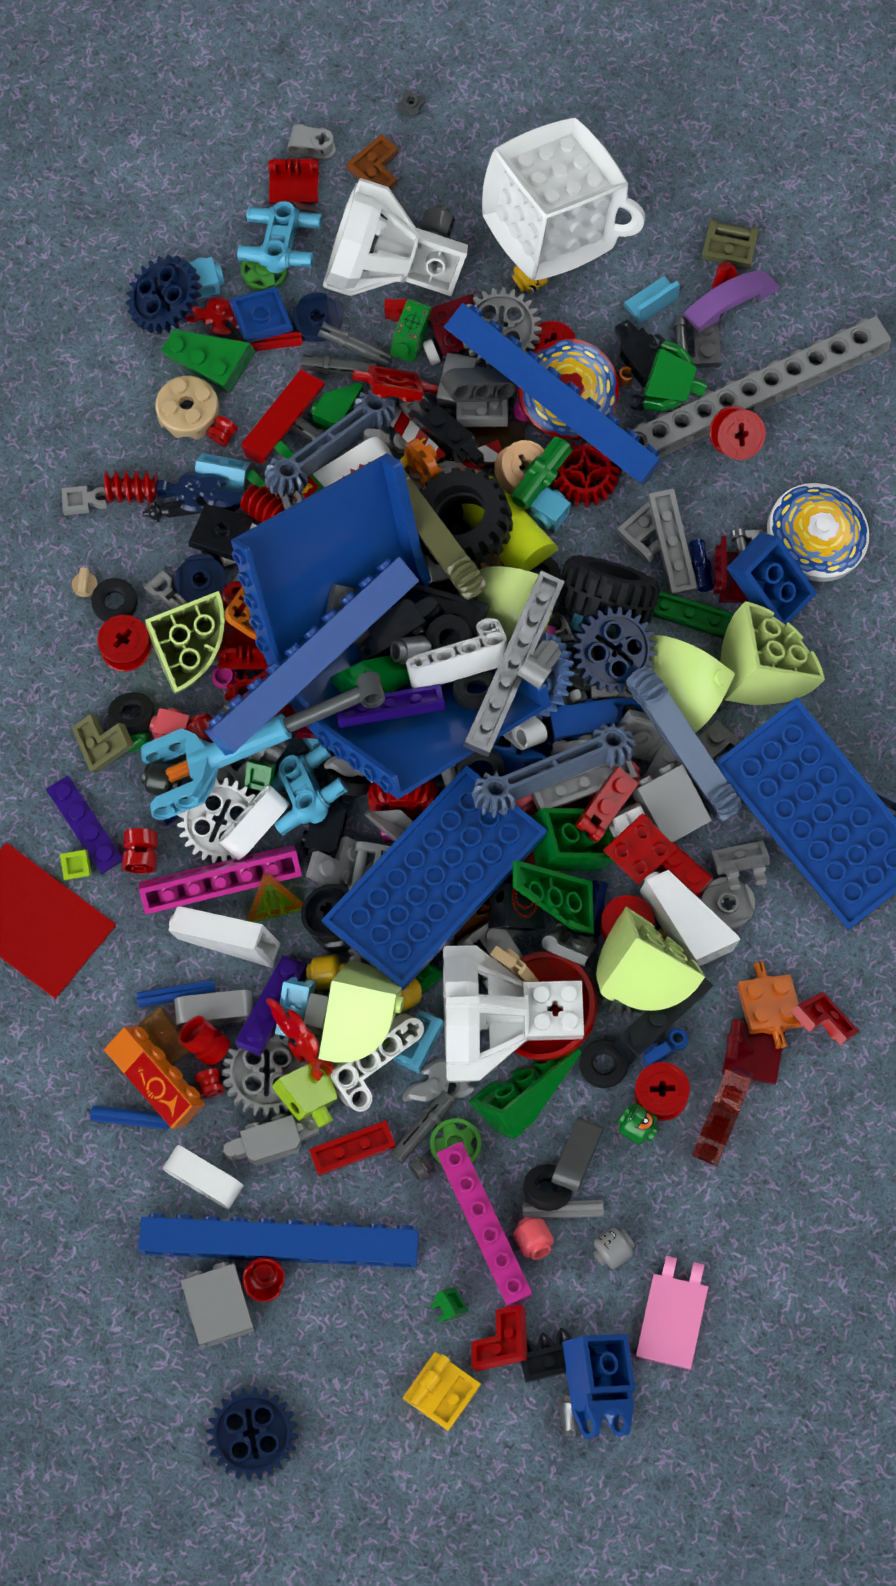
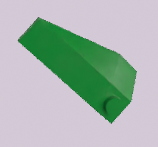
(557, 893)
(519, 1100)

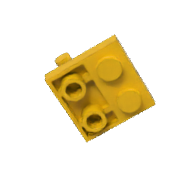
(441, 1391)

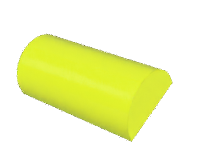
(528, 542)

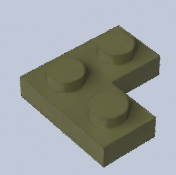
(100, 747)

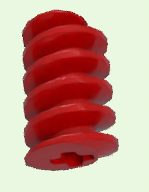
(130, 487)
(261, 503)

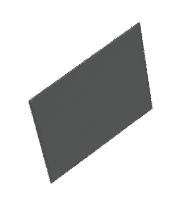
(307, 207)

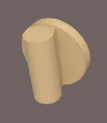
(84, 583)

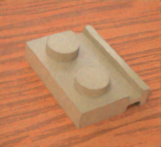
(511, 962)

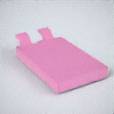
(673, 1317)

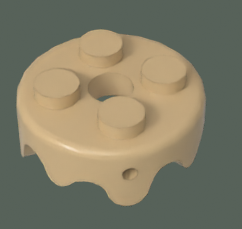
(191, 421)

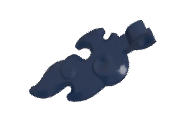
(193, 485)

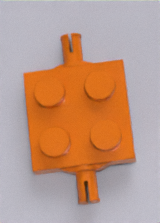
(769, 1004)

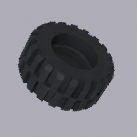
(471, 488)
(600, 583)

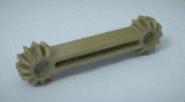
(444, 547)

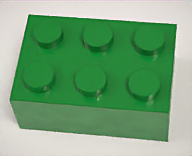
(567, 846)

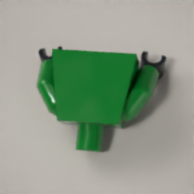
(669, 378)

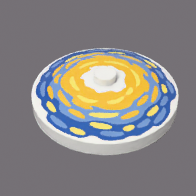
(820, 530)

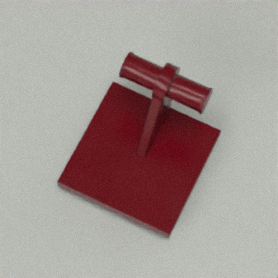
(752, 1053)

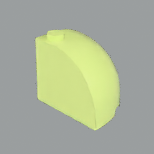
(507, 595)
(188, 639)
(767, 659)
(692, 678)
(644, 967)
(358, 1012)

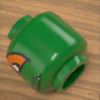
(638, 1124)

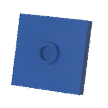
(261, 315)

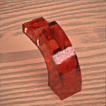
(723, 1115)

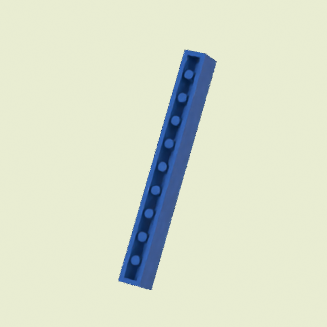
(553, 394)
(311, 656)
(282, 1242)

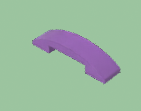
(729, 295)

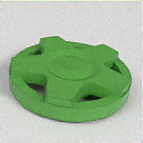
(260, 273)
(453, 1136)

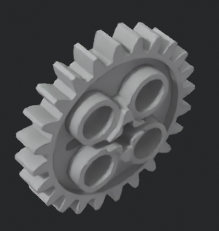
(523, 329)
(242, 1072)

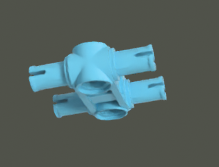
(277, 251)
(308, 799)

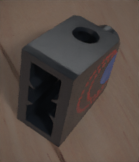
(513, 910)

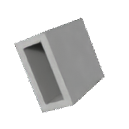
(671, 802)
(217, 1304)

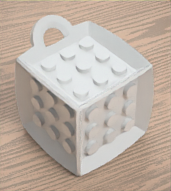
(556, 199)

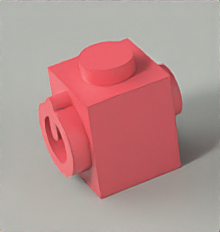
(168, 721)

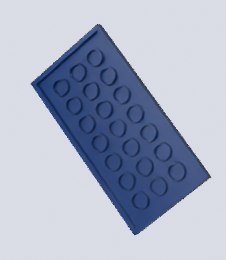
(817, 811)
(431, 881)

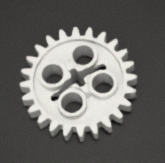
(201, 812)

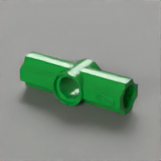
(540, 473)

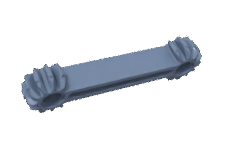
(291, 474)
(683, 742)
(553, 770)

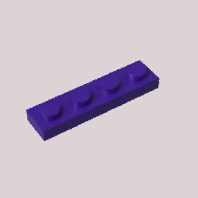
(396, 705)
(84, 824)
(261, 1022)

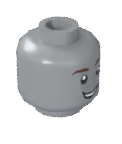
(613, 1248)

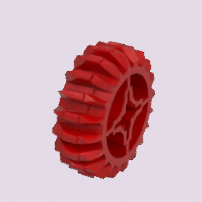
(595, 472)
(411, 804)

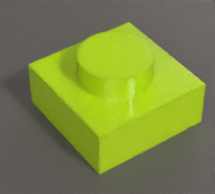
(75, 864)

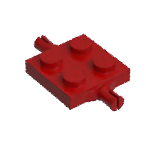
(395, 383)

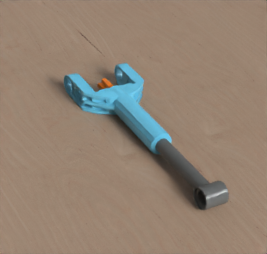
(206, 758)

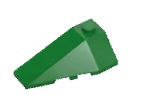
(392, 674)

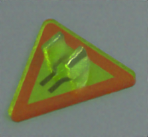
(272, 900)

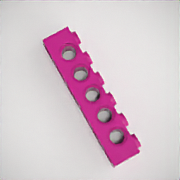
(218, 879)
(484, 1224)

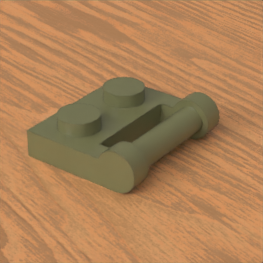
(728, 249)

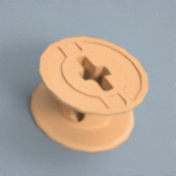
(510, 458)

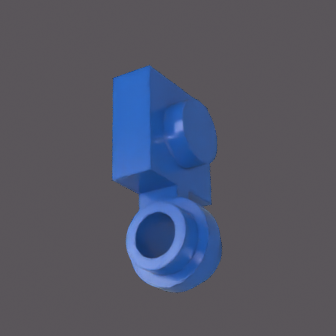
(659, 1053)

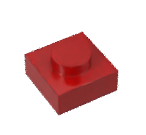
(394, 308)

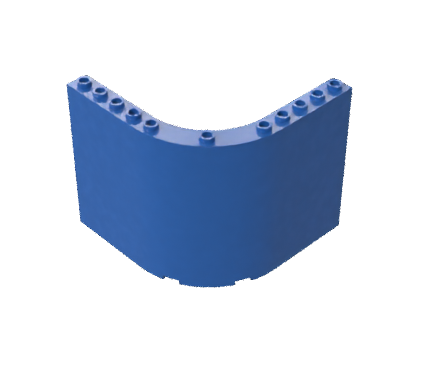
(287, 584)

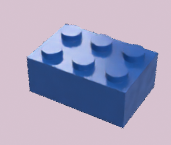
(772, 577)

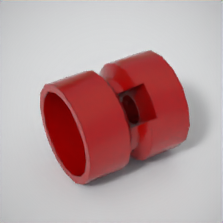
(140, 851)
(203, 1039)

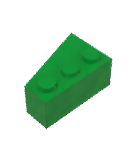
(209, 357)

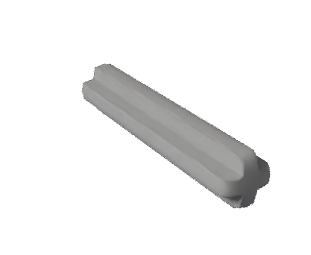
(572, 1209)

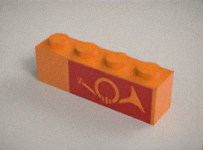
(154, 1076)

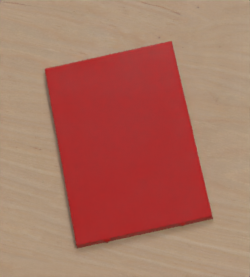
(45, 925)

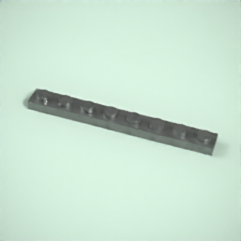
(506, 681)

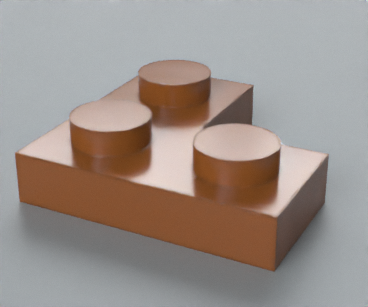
(371, 161)

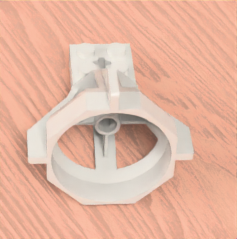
(400, 250)
(510, 1011)

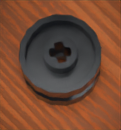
(315, 909)

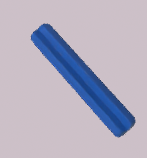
(168, 994)
(127, 1117)

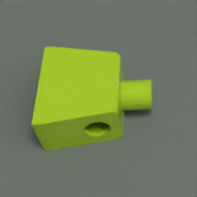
(307, 1096)

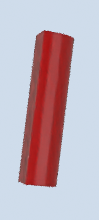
(281, 416)

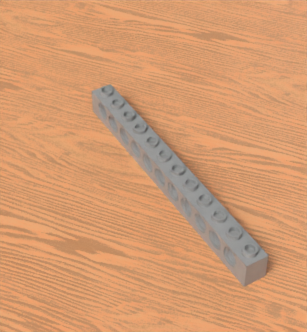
(853, 354)

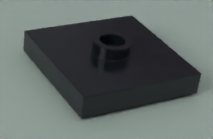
(216, 530)

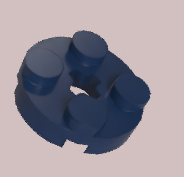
(313, 304)
(191, 569)

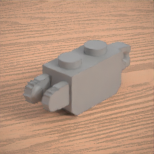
(271, 1140)

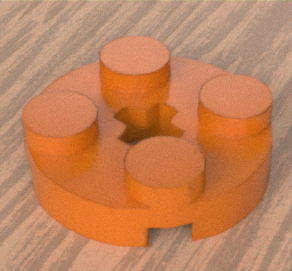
(422, 460)

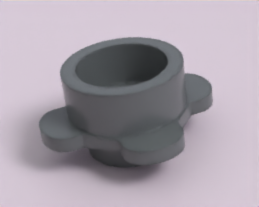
(410, 109)

